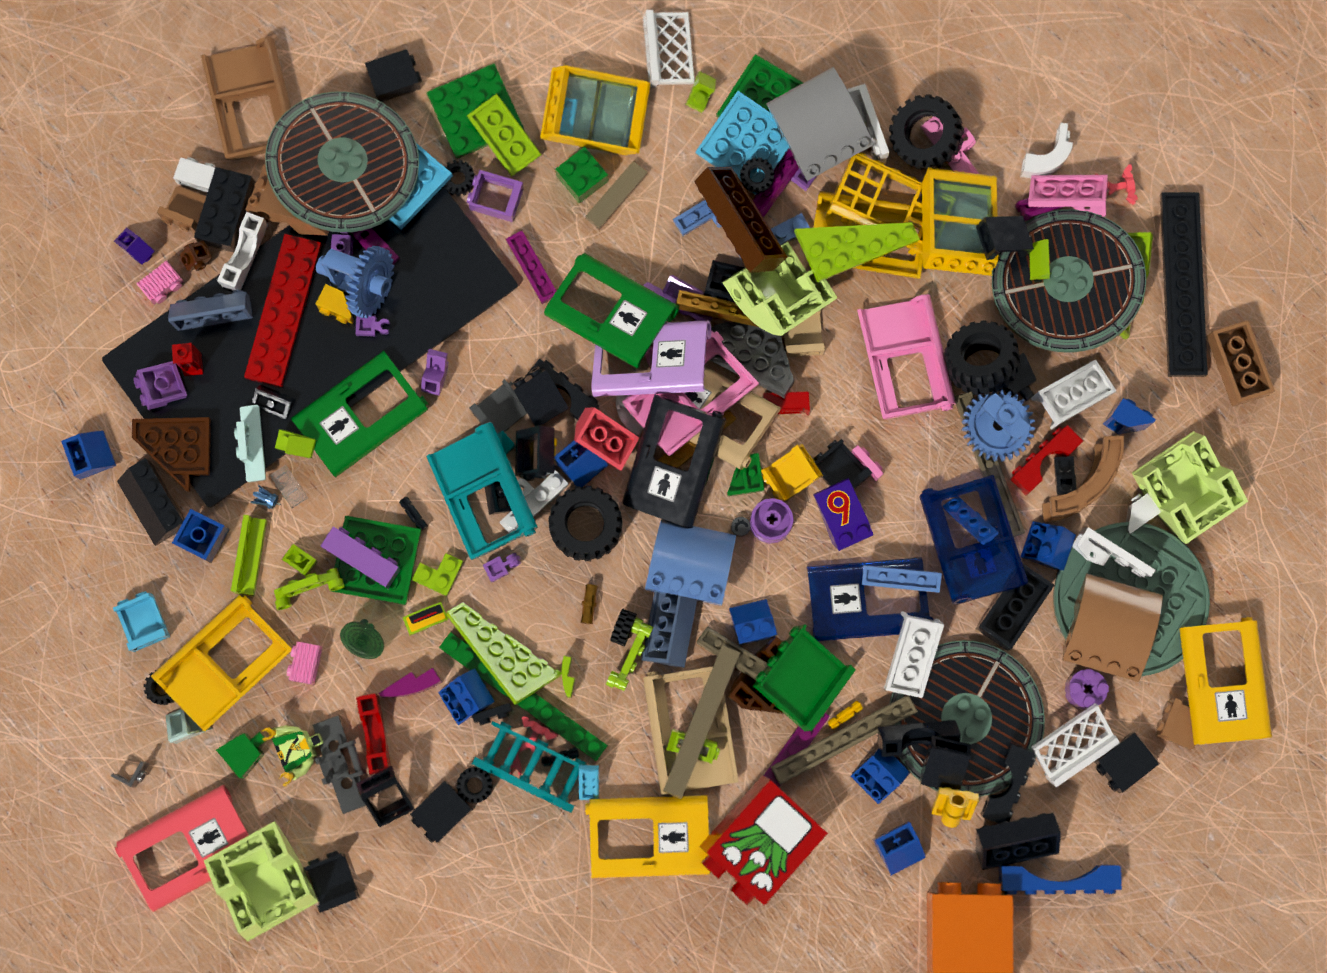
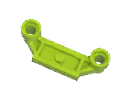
(310, 582)
(619, 679)

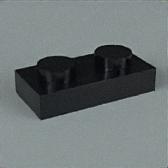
(485, 716)

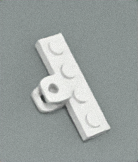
(536, 498)

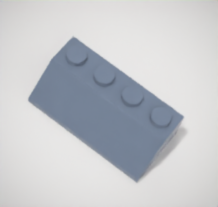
(210, 311)
(672, 623)

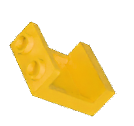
(791, 473)

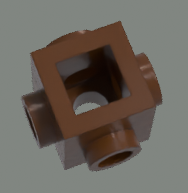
(195, 256)

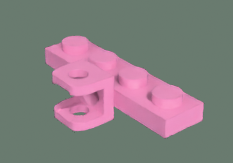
(934, 130)

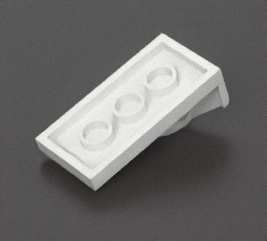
(865, 107)
(1075, 393)
(1102, 549)
(913, 655)

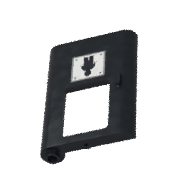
(665, 489)

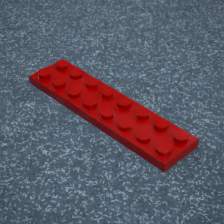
(283, 310)

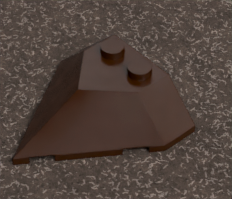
(742, 689)

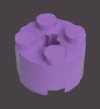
(1075, 689)

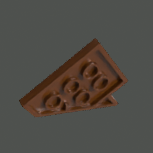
(176, 445)

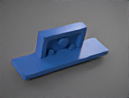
(970, 520)

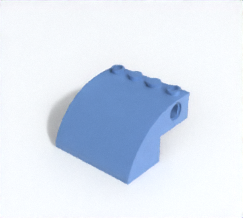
(691, 562)

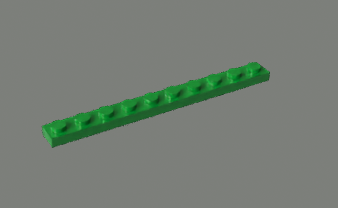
(533, 704)

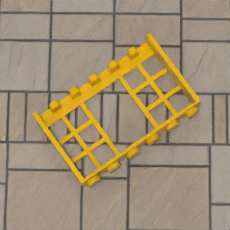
(849, 213)

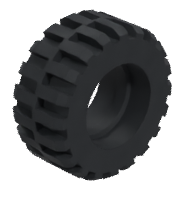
(913, 112)
(986, 377)
(585, 497)

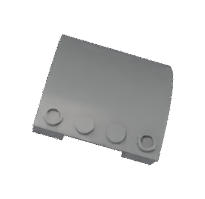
(820, 123)

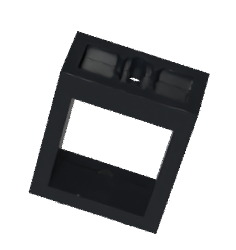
(525, 452)
(378, 783)

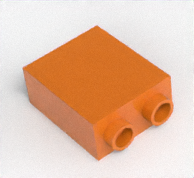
(969, 930)

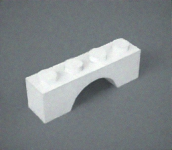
(250, 237)

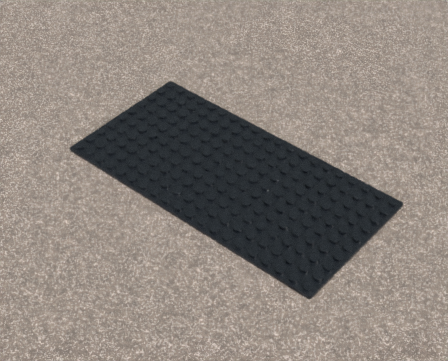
(437, 288)

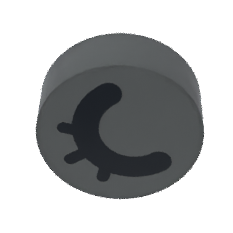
(740, 526)

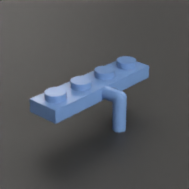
(695, 218)

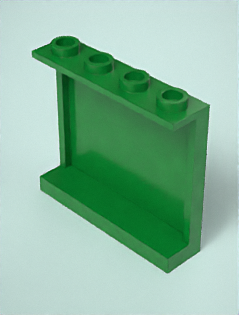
(803, 678)

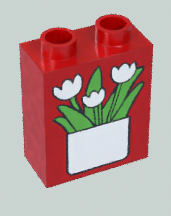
(761, 842)

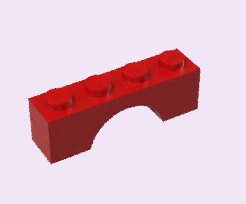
(1063, 444)
(374, 731)

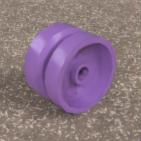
(775, 510)

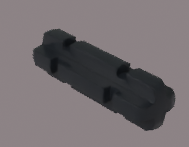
(413, 513)
(548, 760)

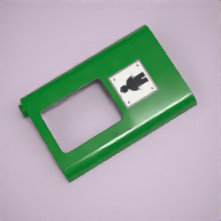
(631, 323)
(338, 431)

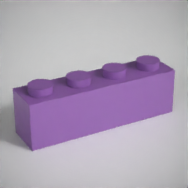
(360, 557)

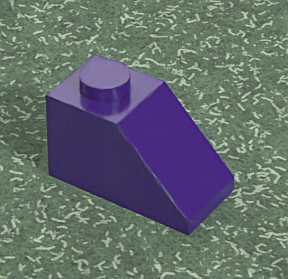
(134, 246)

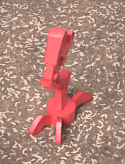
(1128, 185)
(537, 729)

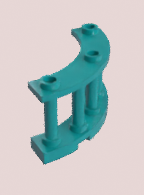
(523, 781)

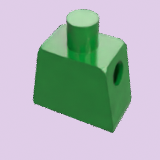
(242, 753)

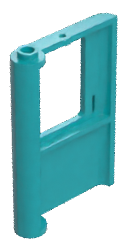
(470, 467)

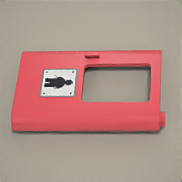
(208, 826)

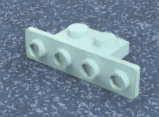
(251, 443)

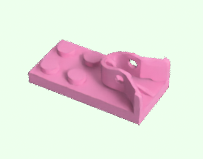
(1070, 191)

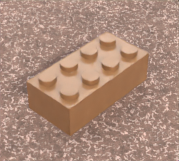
(1240, 363)

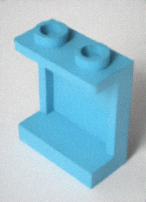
(141, 621)

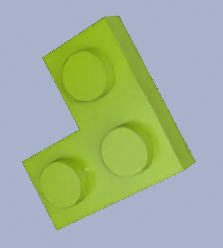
(441, 579)

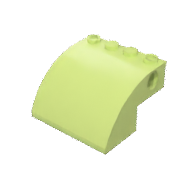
(779, 297)
(1190, 487)
(261, 881)

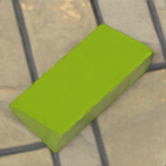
(1040, 260)

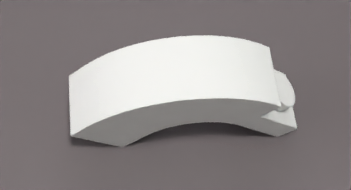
(1050, 162)

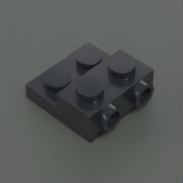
(718, 273)

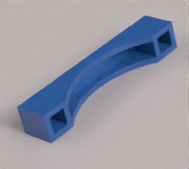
(1099, 878)

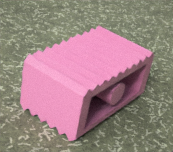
(160, 283)
(304, 663)

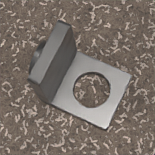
(137, 777)

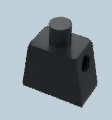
(1023, 380)

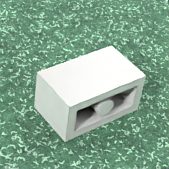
(194, 174)

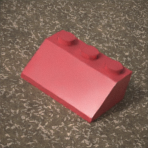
(605, 437)

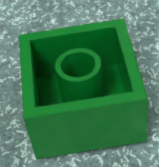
(581, 175)

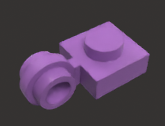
(497, 568)

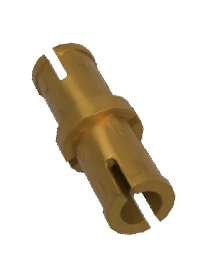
(589, 604)

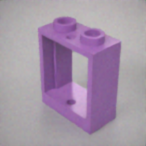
(514, 200)

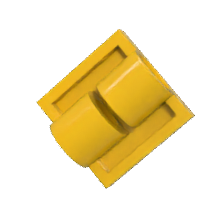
(954, 806)

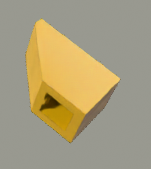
(334, 302)

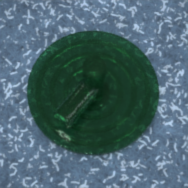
(362, 639)

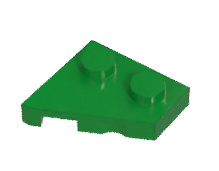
(748, 479)

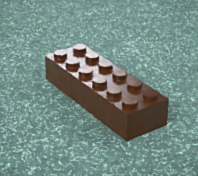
(740, 219)

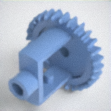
(363, 278)
(1011, 418)

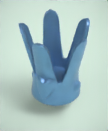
(265, 498)

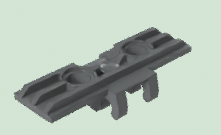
(335, 766)

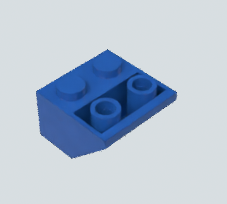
(1128, 418)
(88, 453)
(579, 463)
(1048, 545)
(466, 696)
(880, 775)
(899, 848)

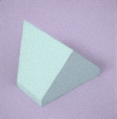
(181, 727)

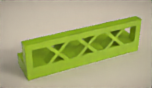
(248, 555)

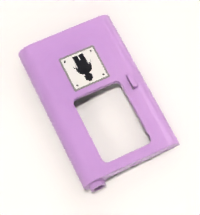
(676, 364)

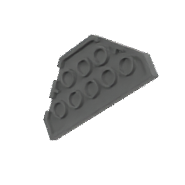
(759, 353)

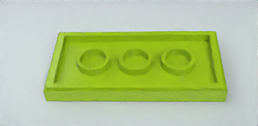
(504, 135)

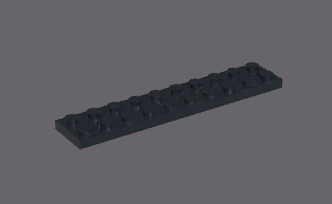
(1183, 284)

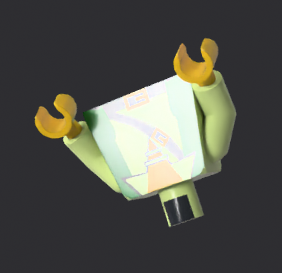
(294, 749)

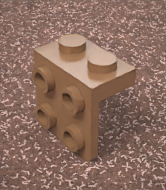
(183, 209)
(1176, 724)

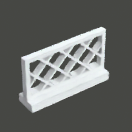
(652, 48)
(1081, 756)

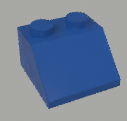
(200, 535)
(753, 622)

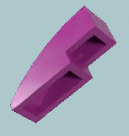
(412, 685)

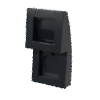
(1064, 475)

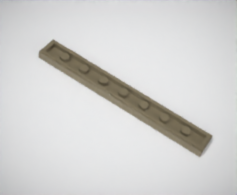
(990, 468)
(701, 722)
(843, 739)

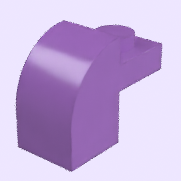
(435, 372)

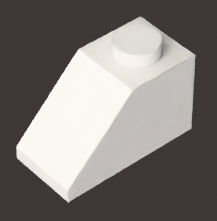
(1141, 511)

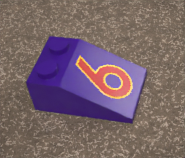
(843, 515)

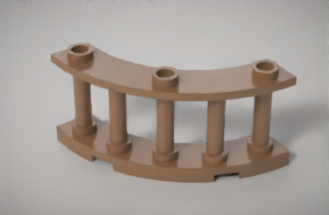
(1102, 473)

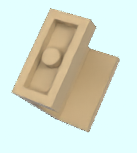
(805, 338)

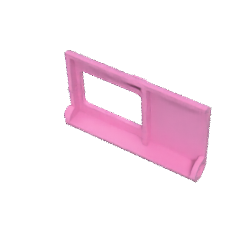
(903, 331)
(679, 427)

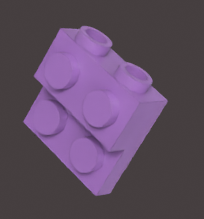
(159, 385)

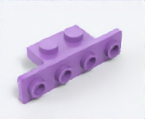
(671, 293)

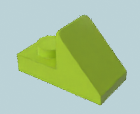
(701, 91)
(295, 444)
(299, 560)

